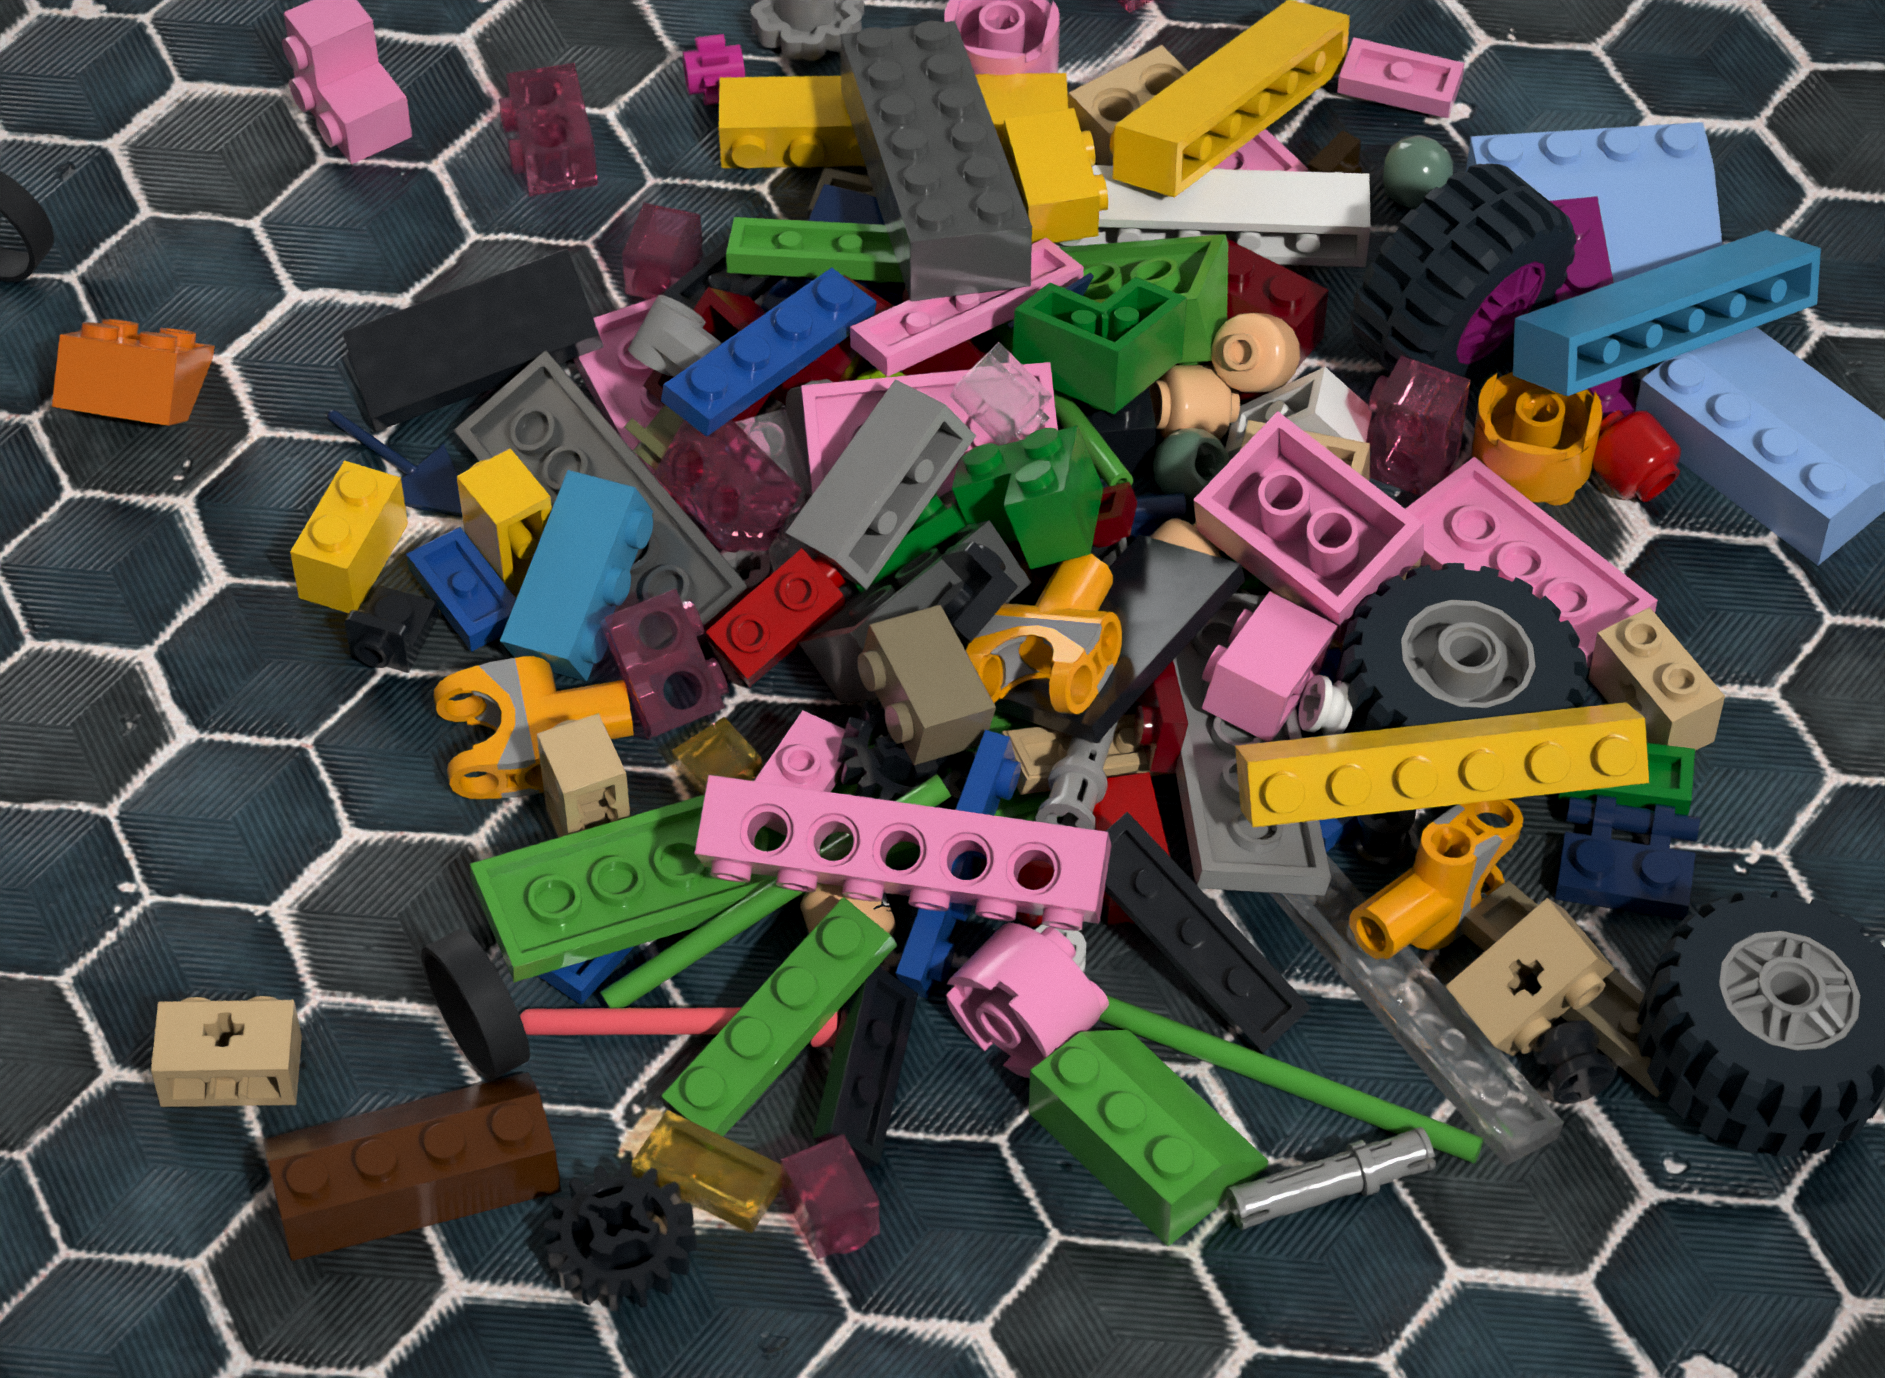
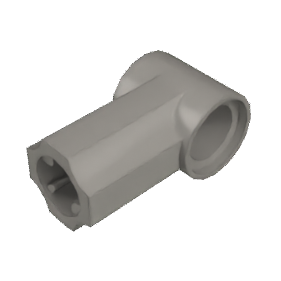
(671, 337)

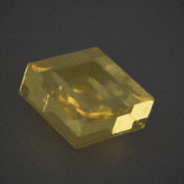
(717, 752)

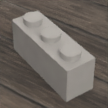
(881, 483)

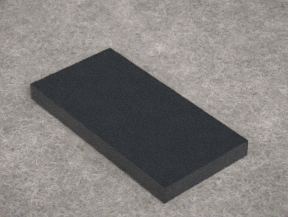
(471, 339)
(1162, 603)

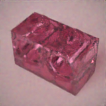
(550, 129)
(1416, 425)
(728, 486)
(647, 669)

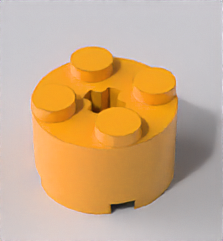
(1537, 437)

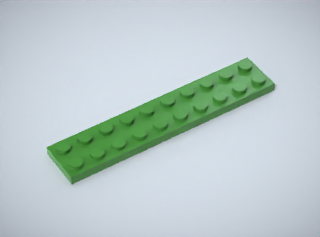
(636, 881)

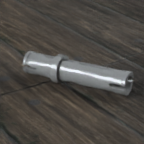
(1346, 1173)

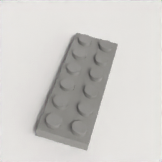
(1220, 839)

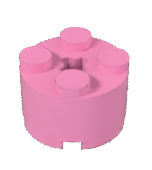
(1008, 34)
(1024, 995)

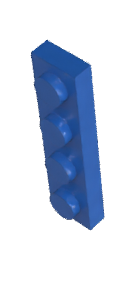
(767, 352)
(928, 948)

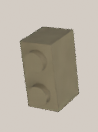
(925, 685)

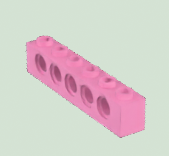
(739, 808)

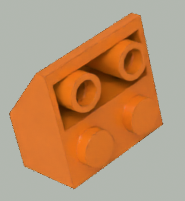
(130, 374)

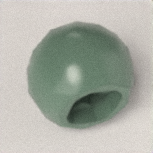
(1414, 169)
(1188, 462)

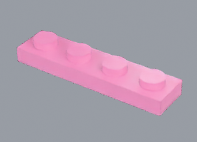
(930, 326)

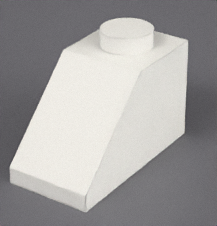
(1313, 403)

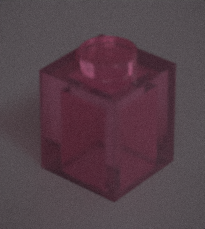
(660, 250)
(830, 1197)

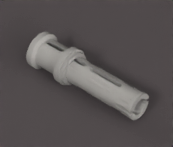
(1077, 783)

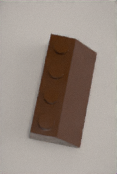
(412, 1165)

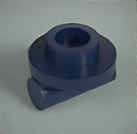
(1155, 510)

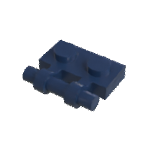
(1626, 873)

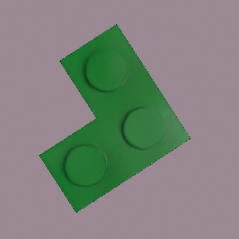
(1105, 348)
(1034, 493)

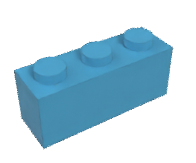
(578, 574)

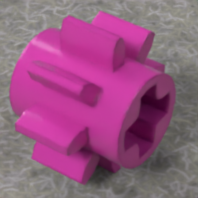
(709, 63)

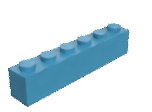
(1665, 312)

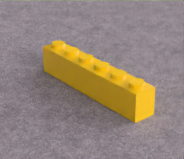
(1229, 98)
(807, 123)
(1442, 764)

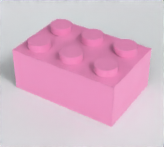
(1307, 523)

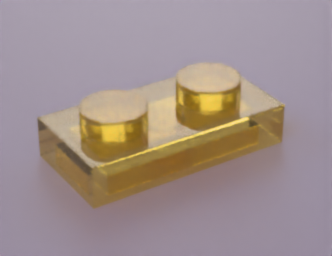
(710, 1170)

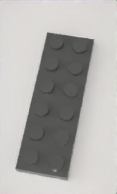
(560, 430)

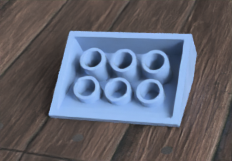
(1648, 179)
(1773, 438)

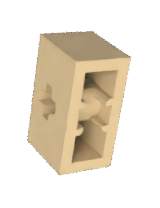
(1654, 674)
(1497, 986)
(226, 1052)

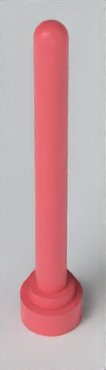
(646, 1022)

